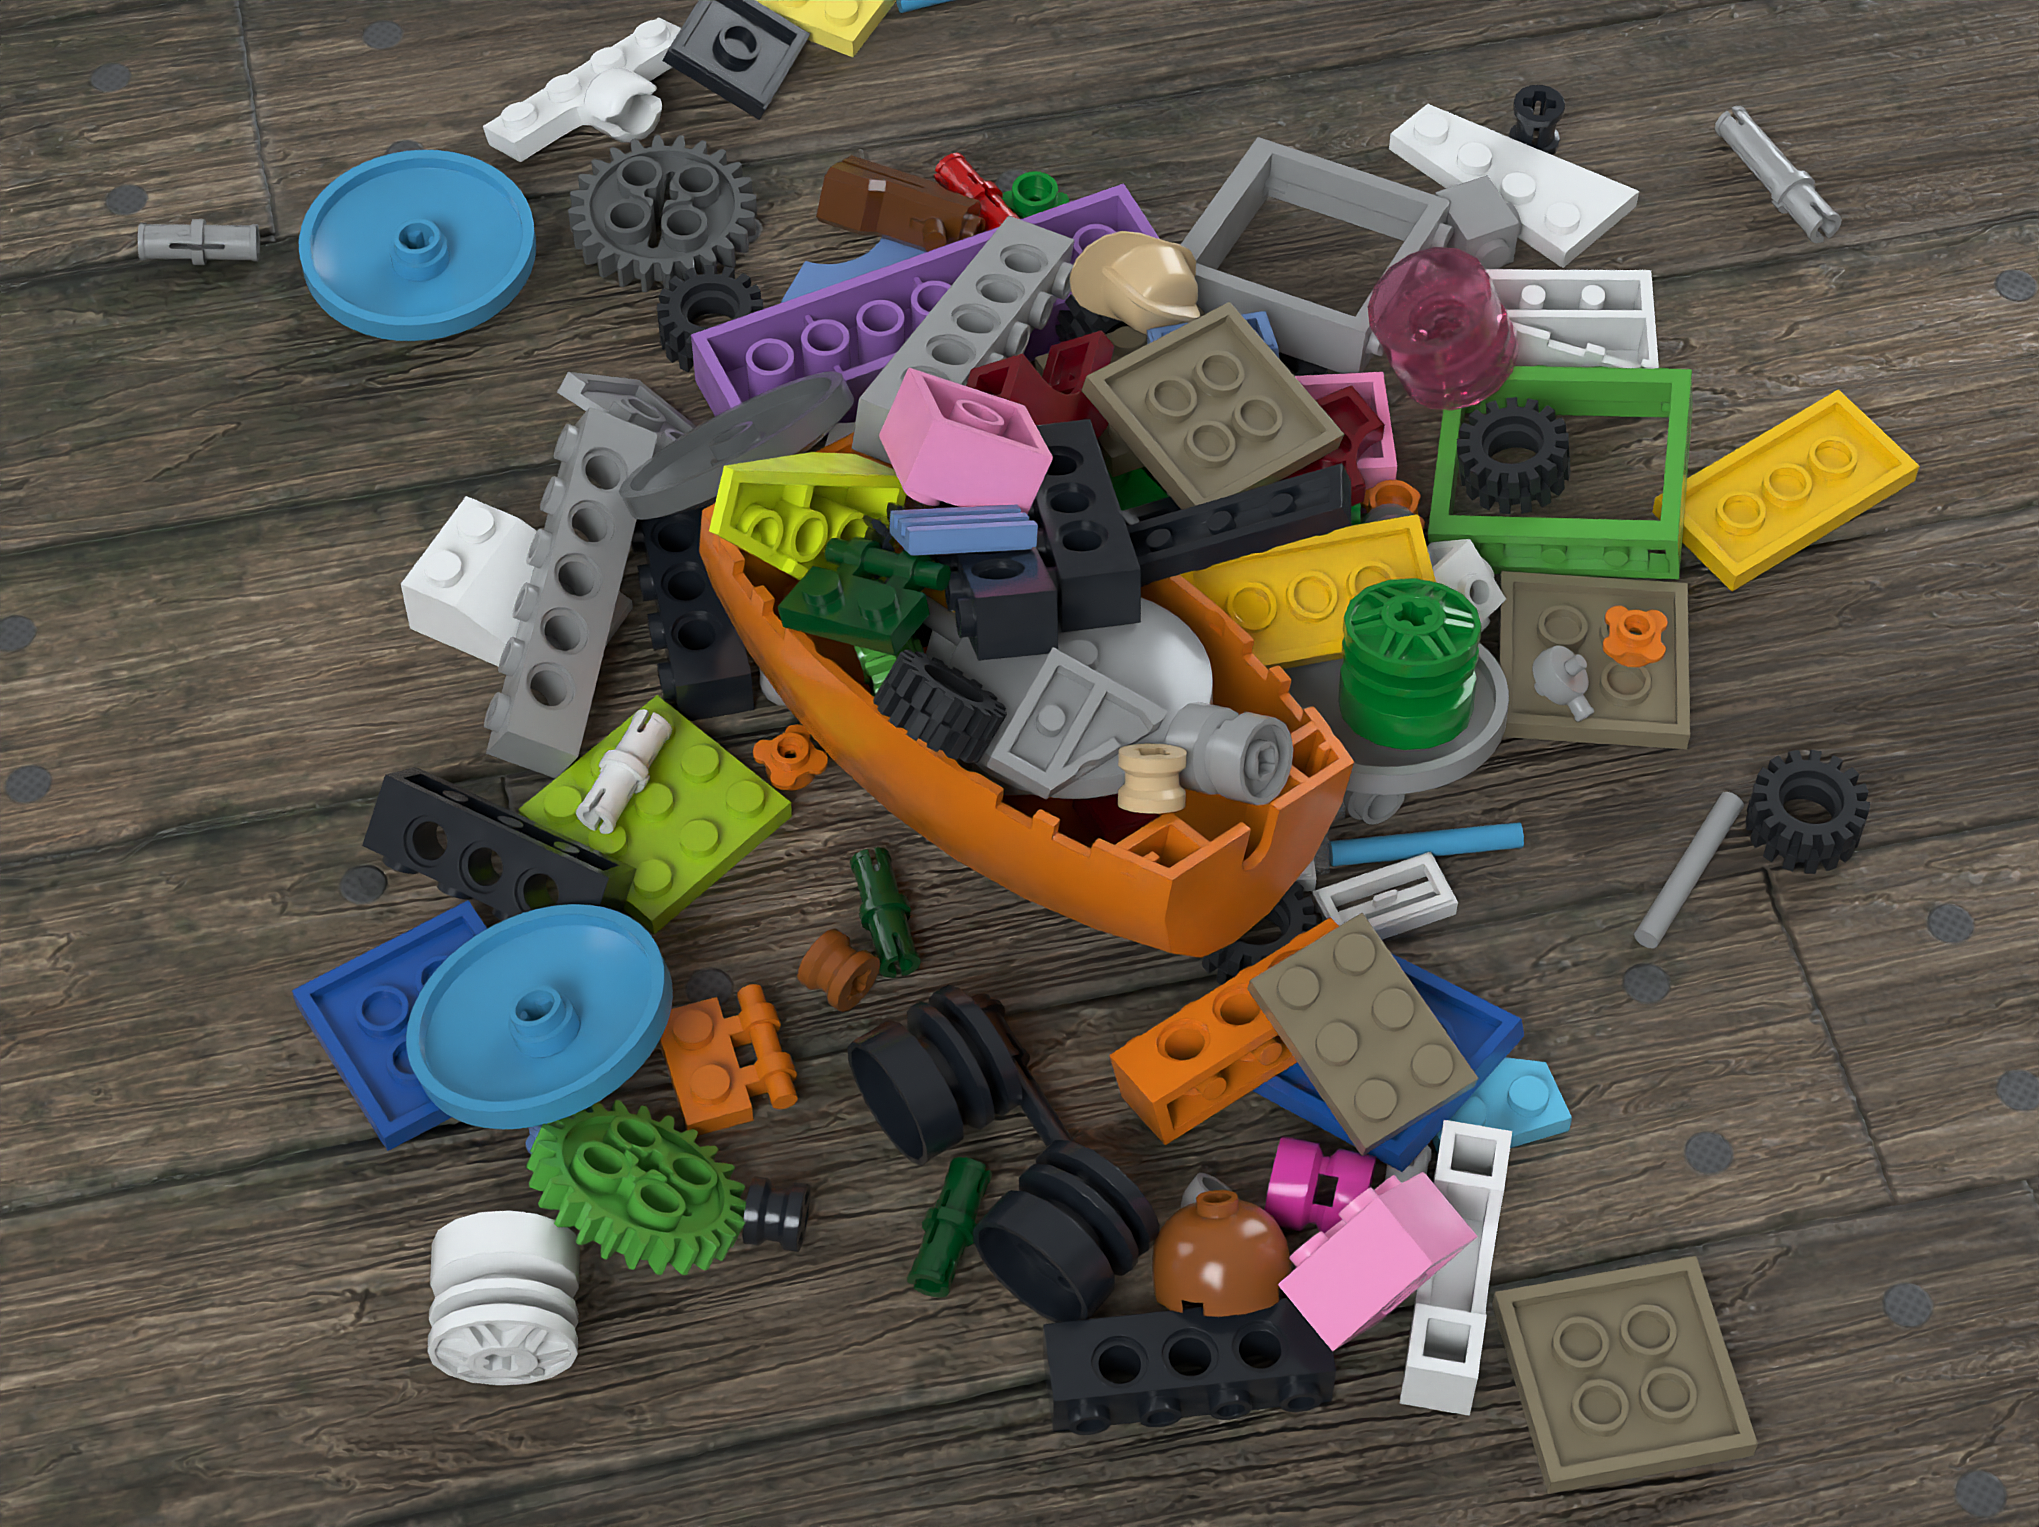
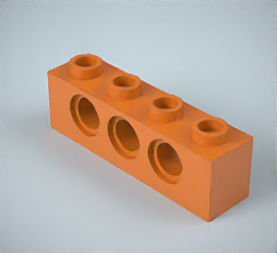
(1206, 1052)

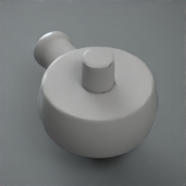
(1563, 679)

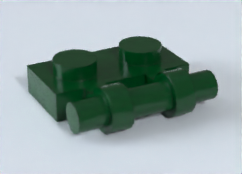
(862, 611)

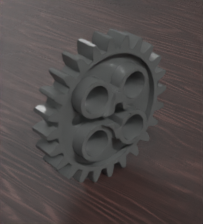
(625, 201)

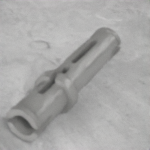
(1790, 189)

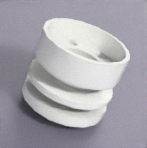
(504, 1298)

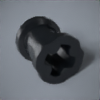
(1545, 123)

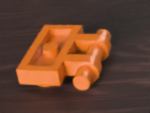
(704, 1067)

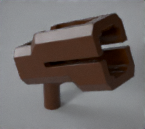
(896, 206)

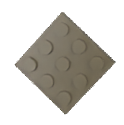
(1212, 410)
(1629, 703)
(1623, 1374)

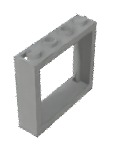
(1329, 188)

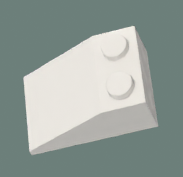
(471, 579)

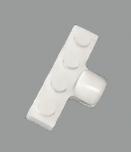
(604, 93)

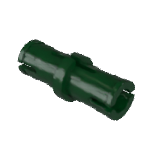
(885, 912)
(949, 1227)

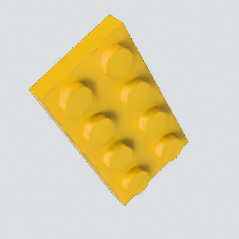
(1789, 489)
(1299, 591)

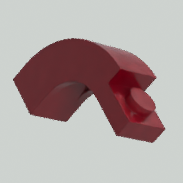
(1056, 394)

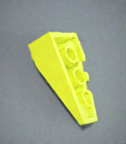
(798, 502)

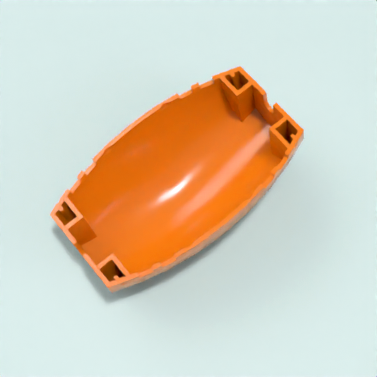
(1173, 885)

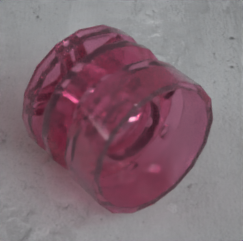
(1443, 328)

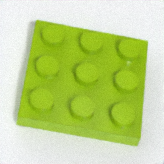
(682, 828)

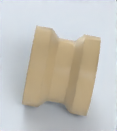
(1151, 778)

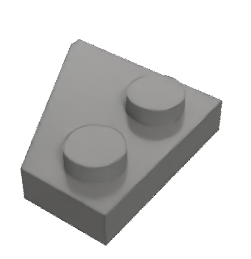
(1070, 726)

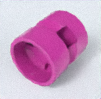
(1297, 1179)

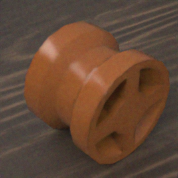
(838, 970)

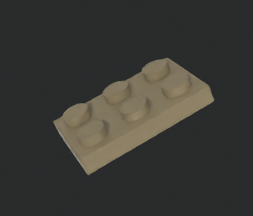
(1362, 1034)

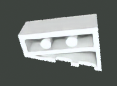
(1580, 316)

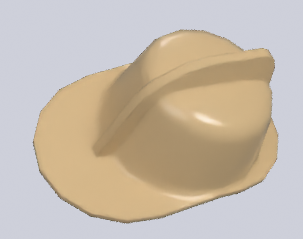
(1137, 280)

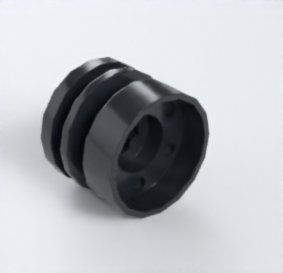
(935, 1074)
(1066, 1232)

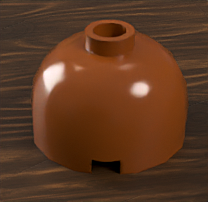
(1220, 1256)

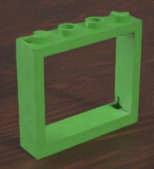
(1578, 544)

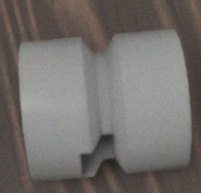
(1232, 753)

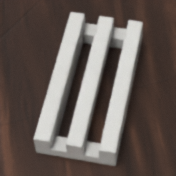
(1392, 910)

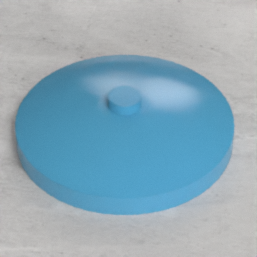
(417, 245)
(539, 1016)

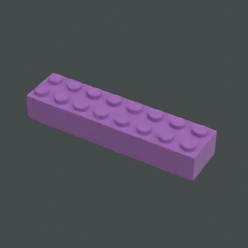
(868, 318)

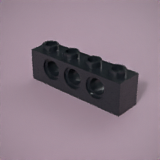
(1084, 533)
(1002, 601)
(689, 619)
(406, 835)
(1155, 1342)

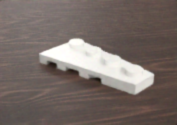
(1557, 201)

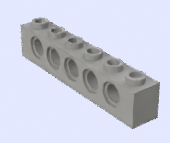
(977, 320)
(522, 727)

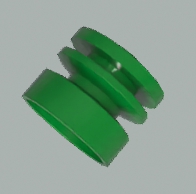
(1409, 663)

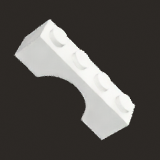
(1452, 1304)

